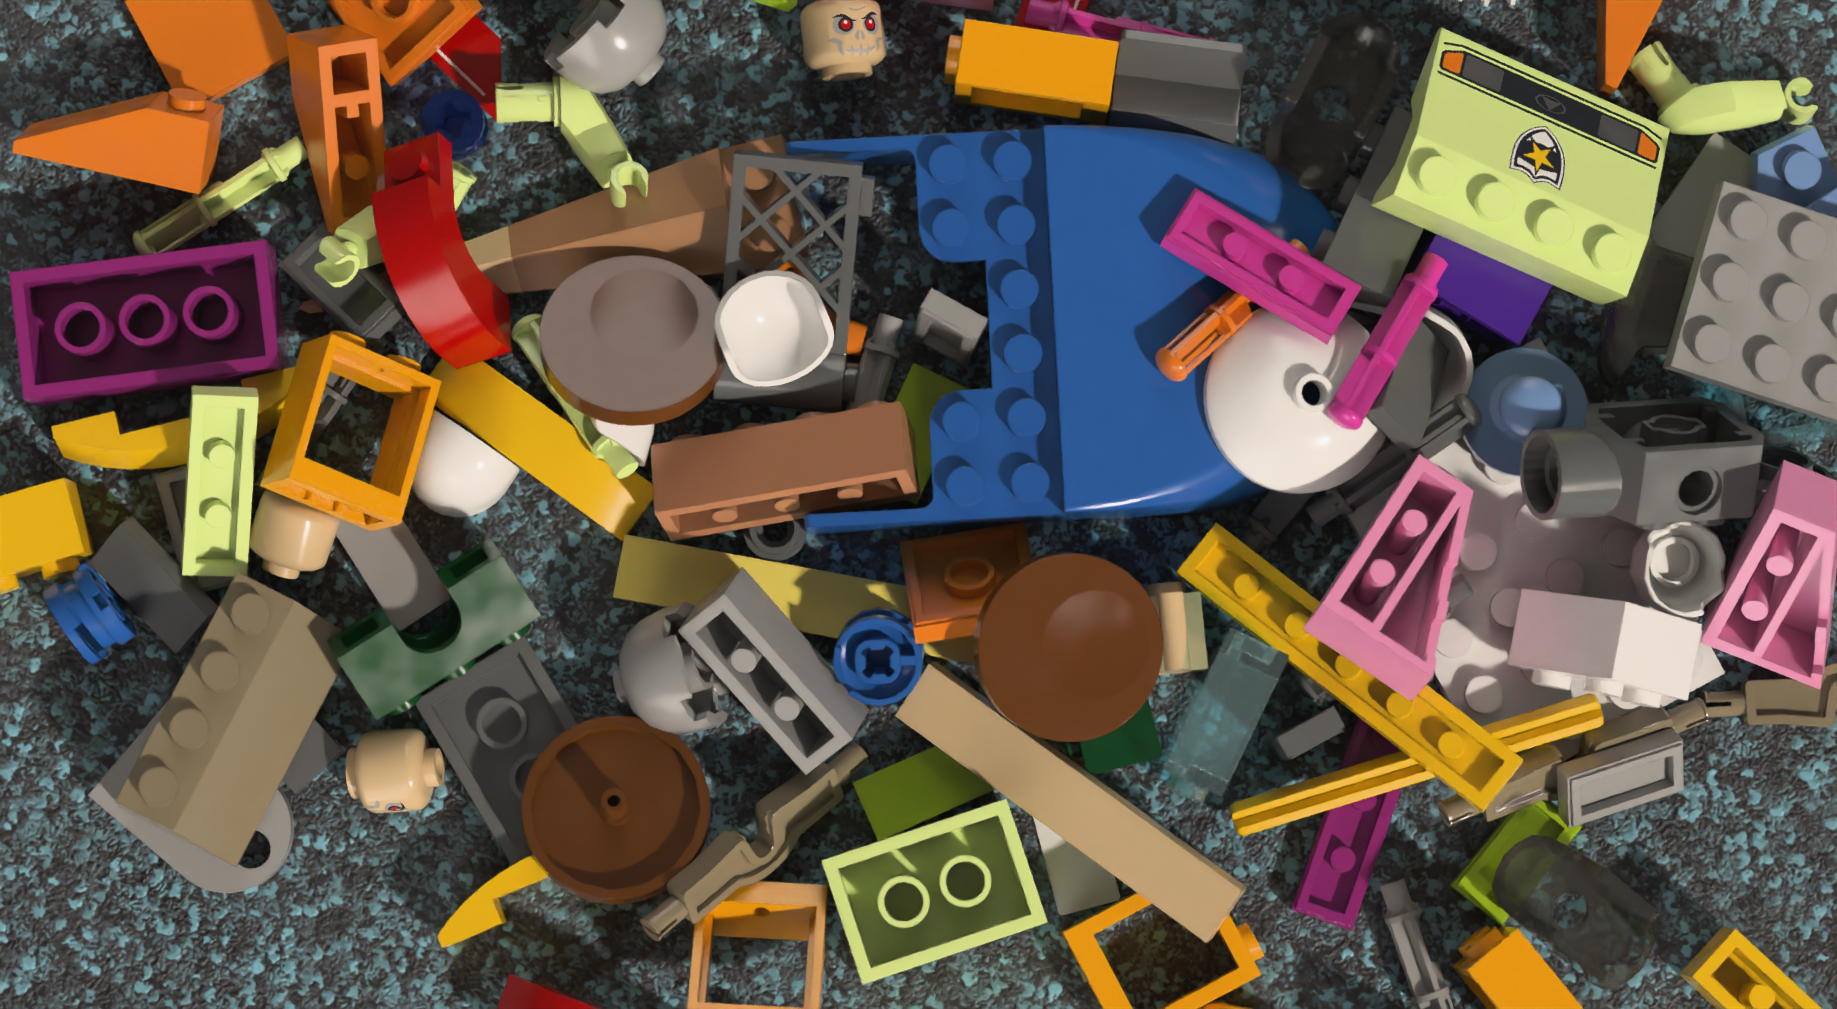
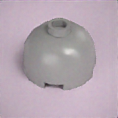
(610, 44)
(666, 677)

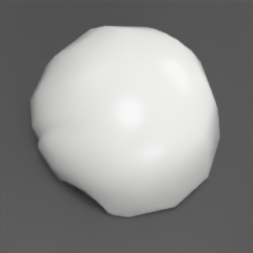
(1678, 568)

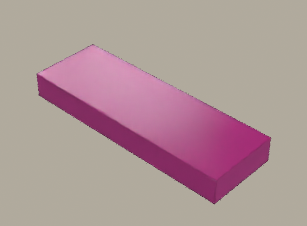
(1260, 266)

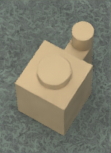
(1181, 627)

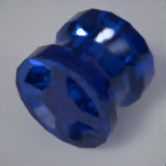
(465, 134)

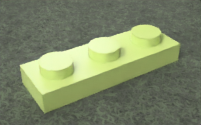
(219, 480)

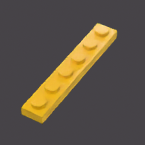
(1276, 612)

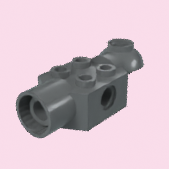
(1652, 464)

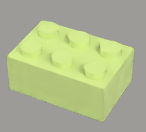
(934, 891)

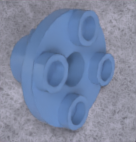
(1517, 395)

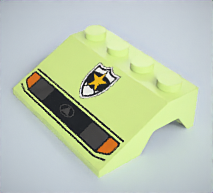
(1527, 170)

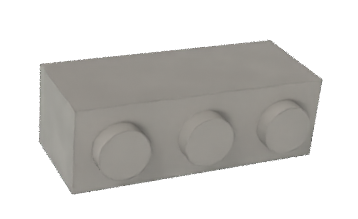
(773, 670)

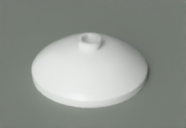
(1259, 407)

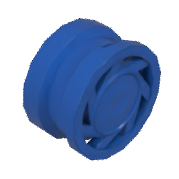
(89, 613)
(878, 656)

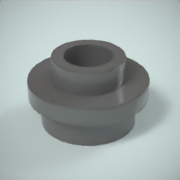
(779, 550)

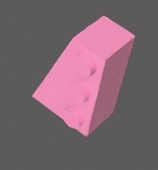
(1782, 580)
(1397, 581)

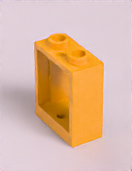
(1032, 71)
(328, 490)
(764, 912)
(1509, 972)
(1104, 984)

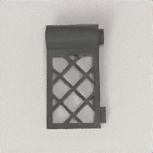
(833, 378)

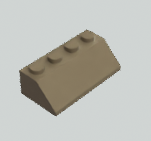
(234, 721)

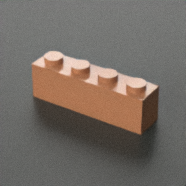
(784, 470)

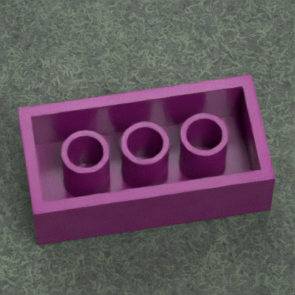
(148, 323)

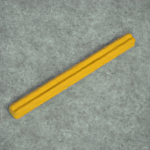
(1401, 770)

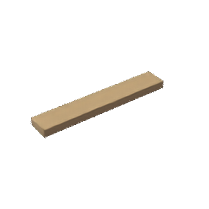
(1071, 802)

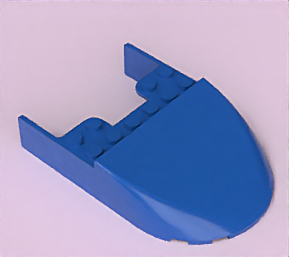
(1075, 318)

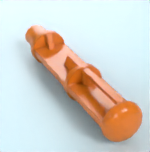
(1218, 320)

